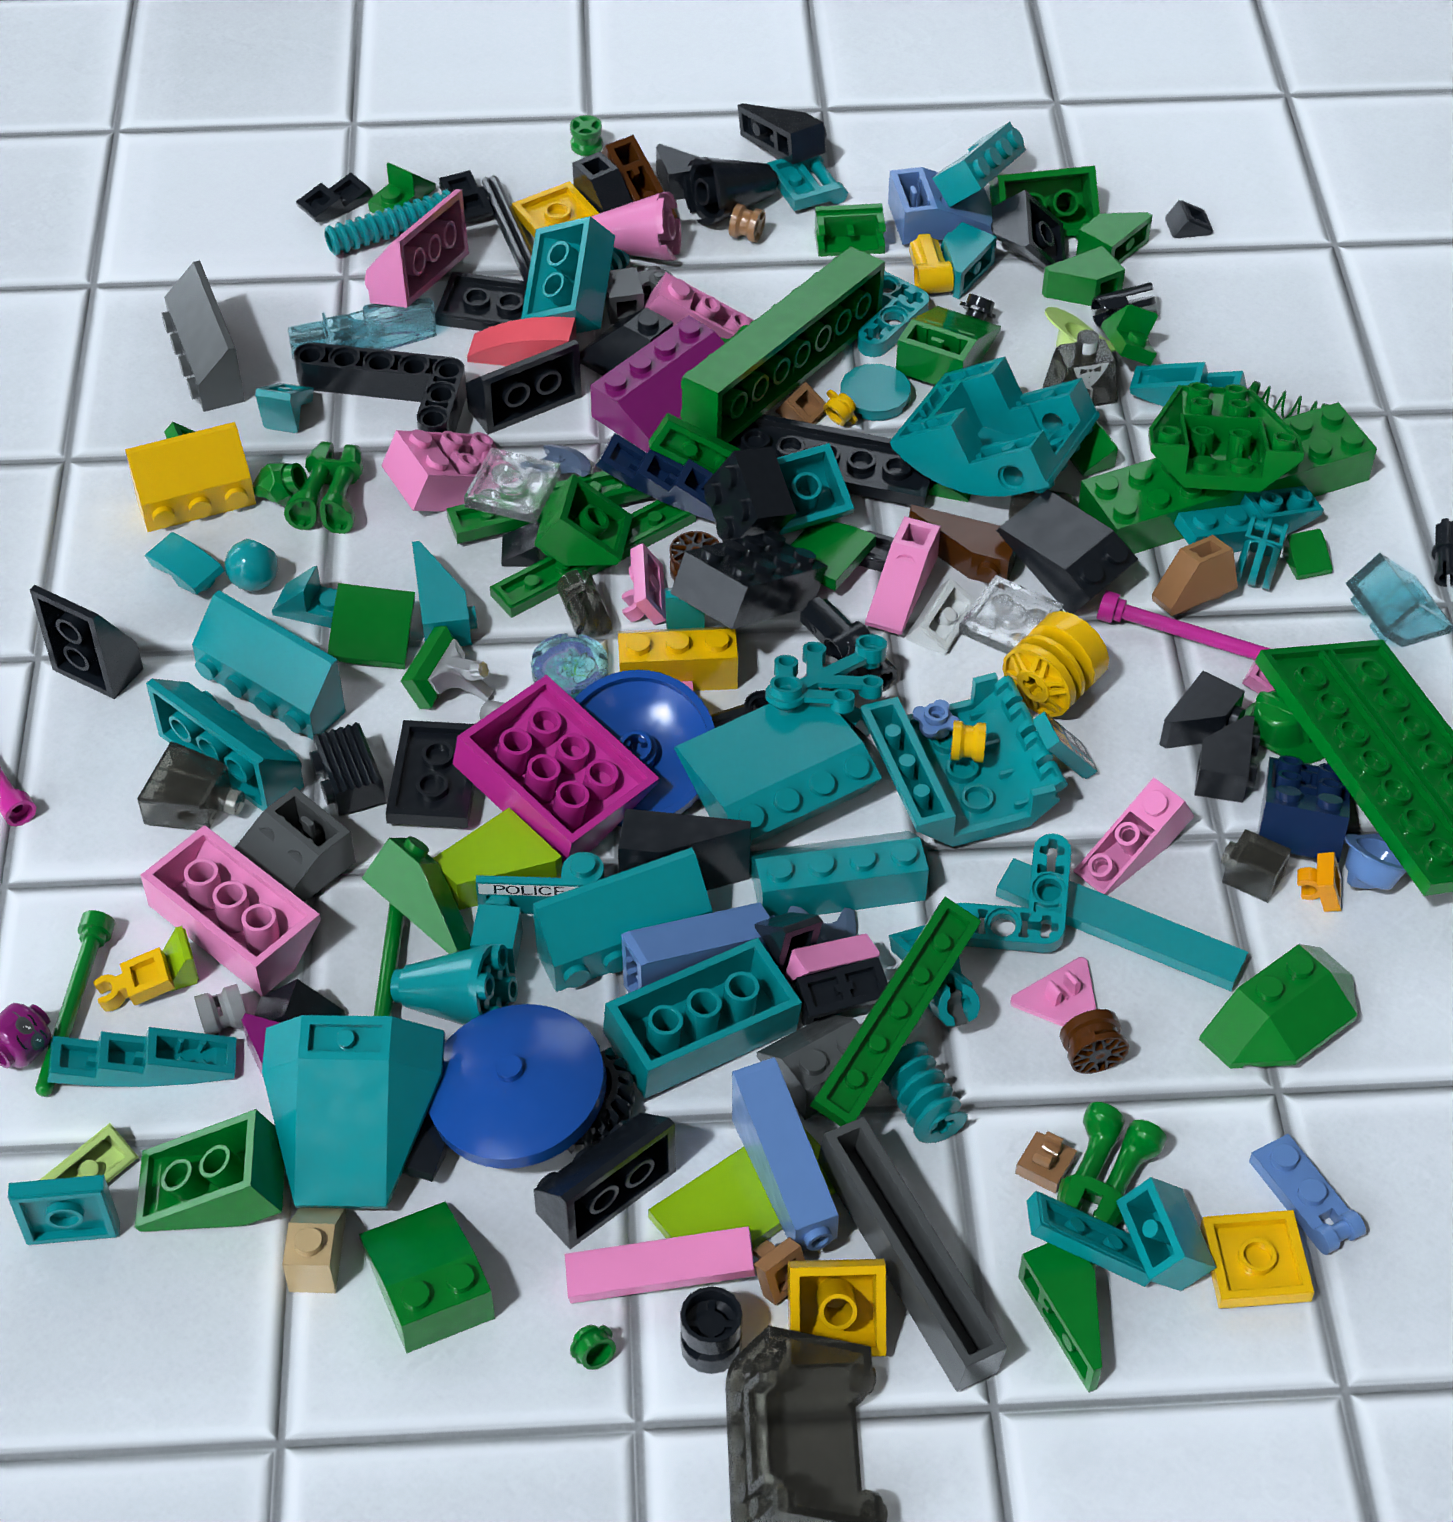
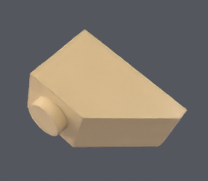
(314, 1249)

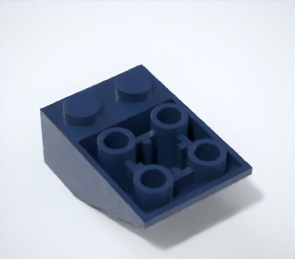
(1304, 807)

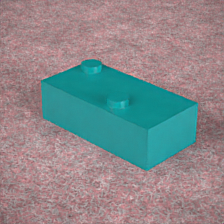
(701, 1017)

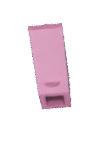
(677, 300)
(904, 575)
(1135, 838)

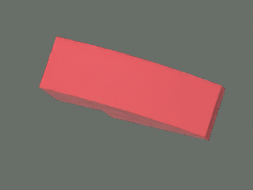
(520, 339)

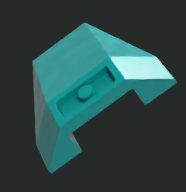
(349, 1103)

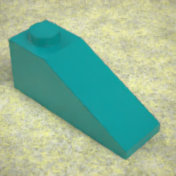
(442, 598)

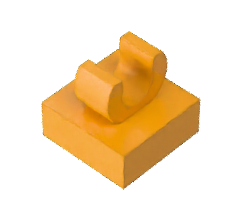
(1322, 882)

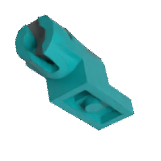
(956, 999)

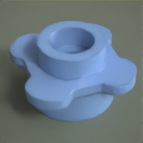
(935, 719)

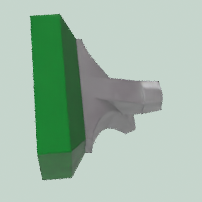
(443, 666)

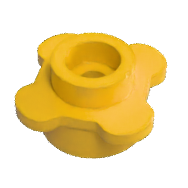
(840, 408)

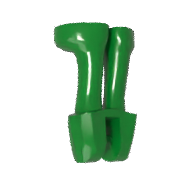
(335, 510)
(1104, 1127)

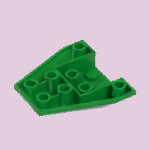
(1223, 439)

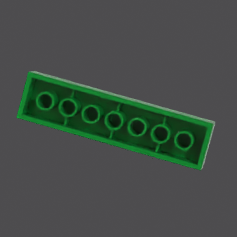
(783, 346)
(1146, 498)

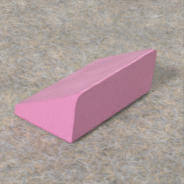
(829, 956)

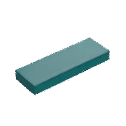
(1085, 1237)

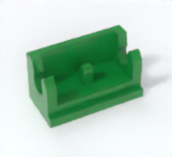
(849, 226)

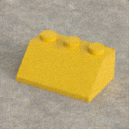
(190, 476)
(687, 654)

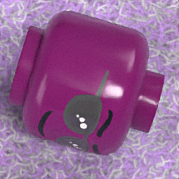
(22, 1034)

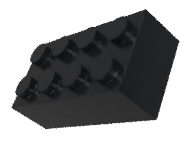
(748, 579)

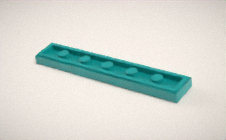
(1133, 928)

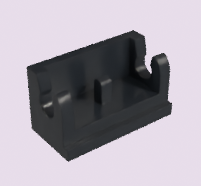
(840, 989)

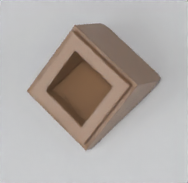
(802, 405)

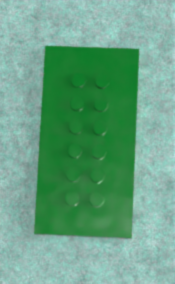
(1380, 743)

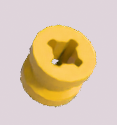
(968, 741)

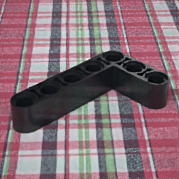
(388, 374)

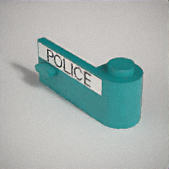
(524, 891)

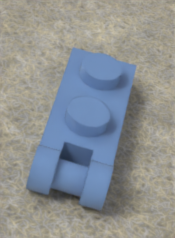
(1306, 1192)

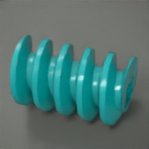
(924, 1094)

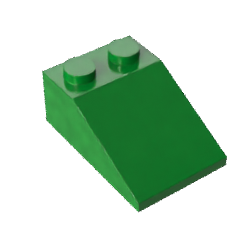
(212, 1177)
(428, 1276)

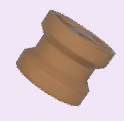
(747, 223)

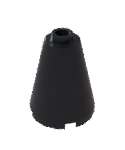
(720, 184)

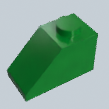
(1117, 232)

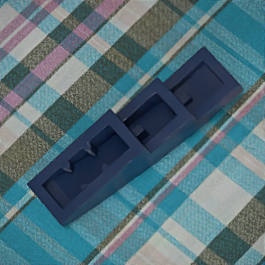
(658, 476)

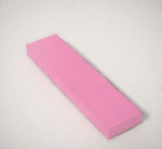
(659, 1265)

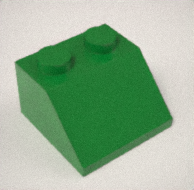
(583, 526)

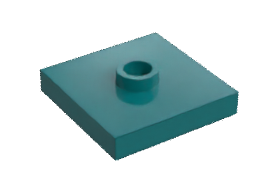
(64, 1209)

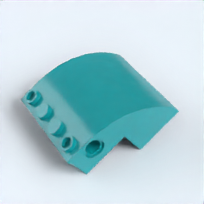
(989, 437)

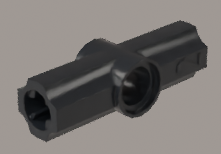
(840, 636)

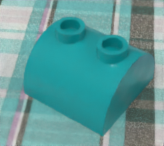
(814, 487)

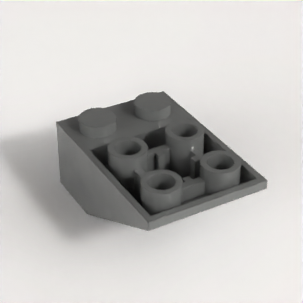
(298, 844)

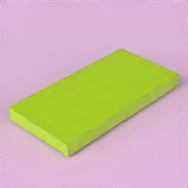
(723, 1200)

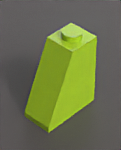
(496, 849)

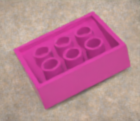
(553, 767)

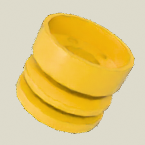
(1056, 663)

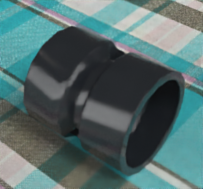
(711, 1329)

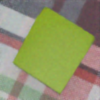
(181, 959)

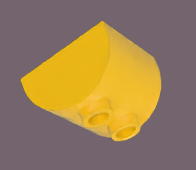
(839, 1300)

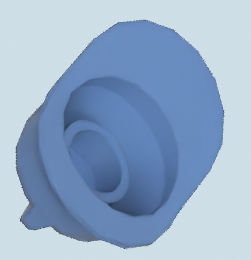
(1371, 863)

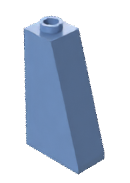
(676, 945)
(782, 1154)

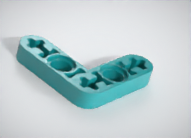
(901, 305)
(1038, 910)

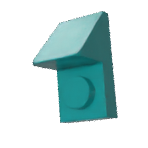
(281, 405)
(306, 600)

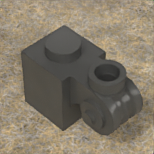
(629, 289)

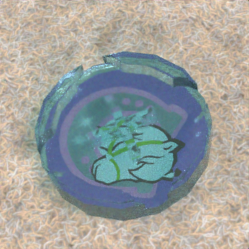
(570, 661)

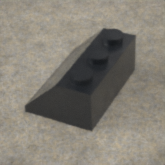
(526, 388)
(607, 1177)

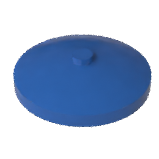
(650, 718)
(518, 1086)

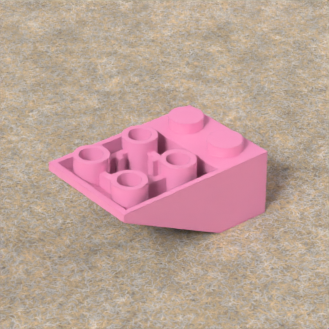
(435, 467)

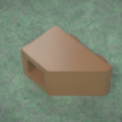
(1197, 575)

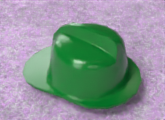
(1280, 729)

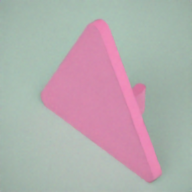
(1059, 994)

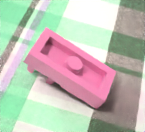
(648, 591)

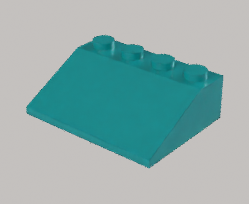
(778, 767)

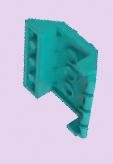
(965, 798)

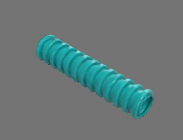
(380, 224)

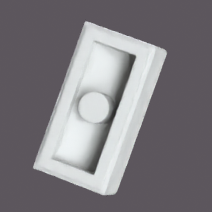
(940, 619)

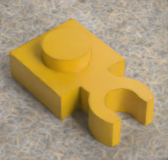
(140, 980)

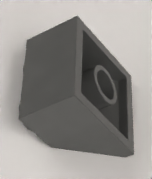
(810, 1056)

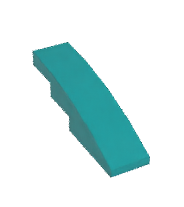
(140, 1061)

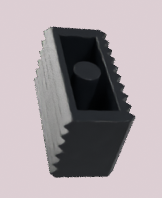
(348, 769)

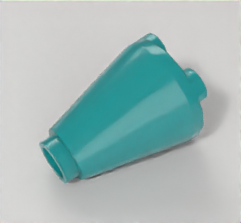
(457, 984)

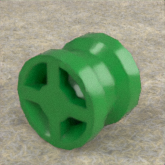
(586, 135)

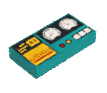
(1064, 745)

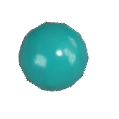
(251, 565)

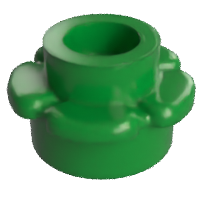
(593, 1346)

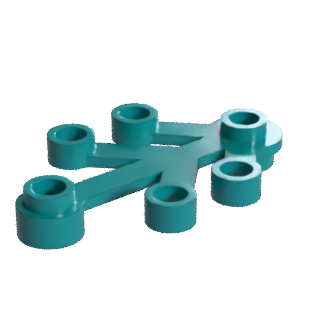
(789, 692)

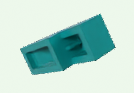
(1160, 381)

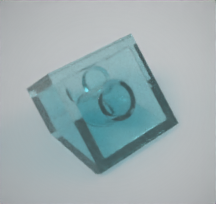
(1396, 603)

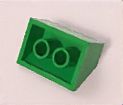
(1065, 192)

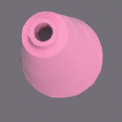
(645, 227)

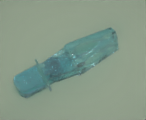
(372, 327)

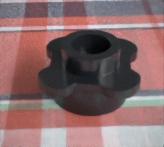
(978, 307)

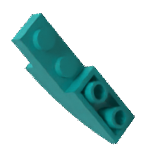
(1231, 523)

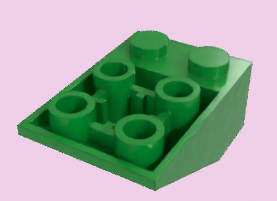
(942, 343)

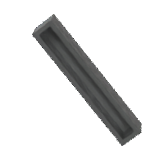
(913, 1254)

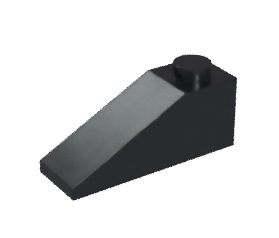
(783, 132)

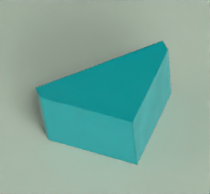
(681, 614)

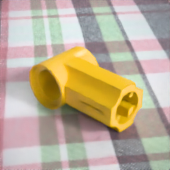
(930, 268)

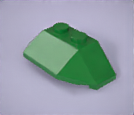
(1283, 1011)

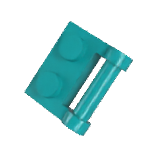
(802, 189)

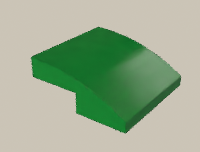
(838, 547)
(371, 626)

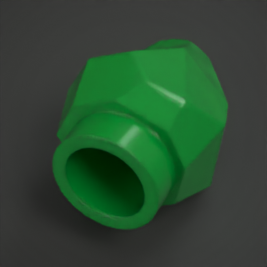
(279, 481)

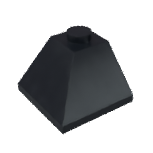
(1029, 229)
(623, 340)

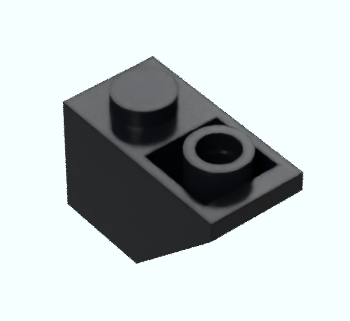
(600, 182)
(1225, 762)

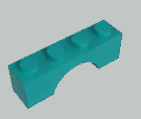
(980, 165)

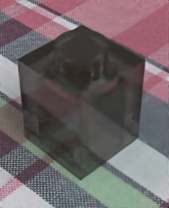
(1255, 865)

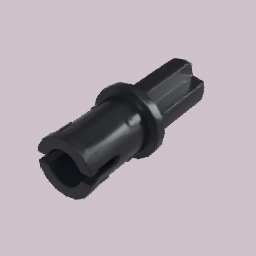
(1443, 552)

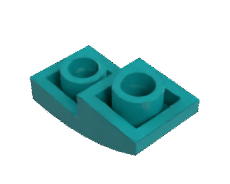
(185, 563)

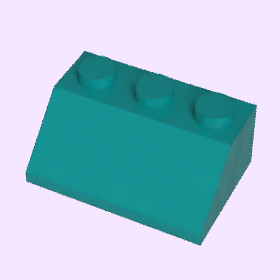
(570, 272)

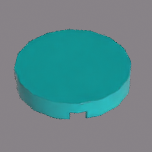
(877, 391)

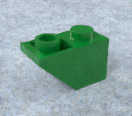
(1083, 277)

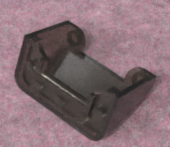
(797, 1430)

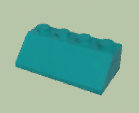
(268, 666)
(203, 725)
(841, 874)
(583, 927)

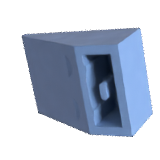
(921, 209)

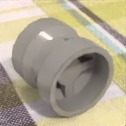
(231, 1008)

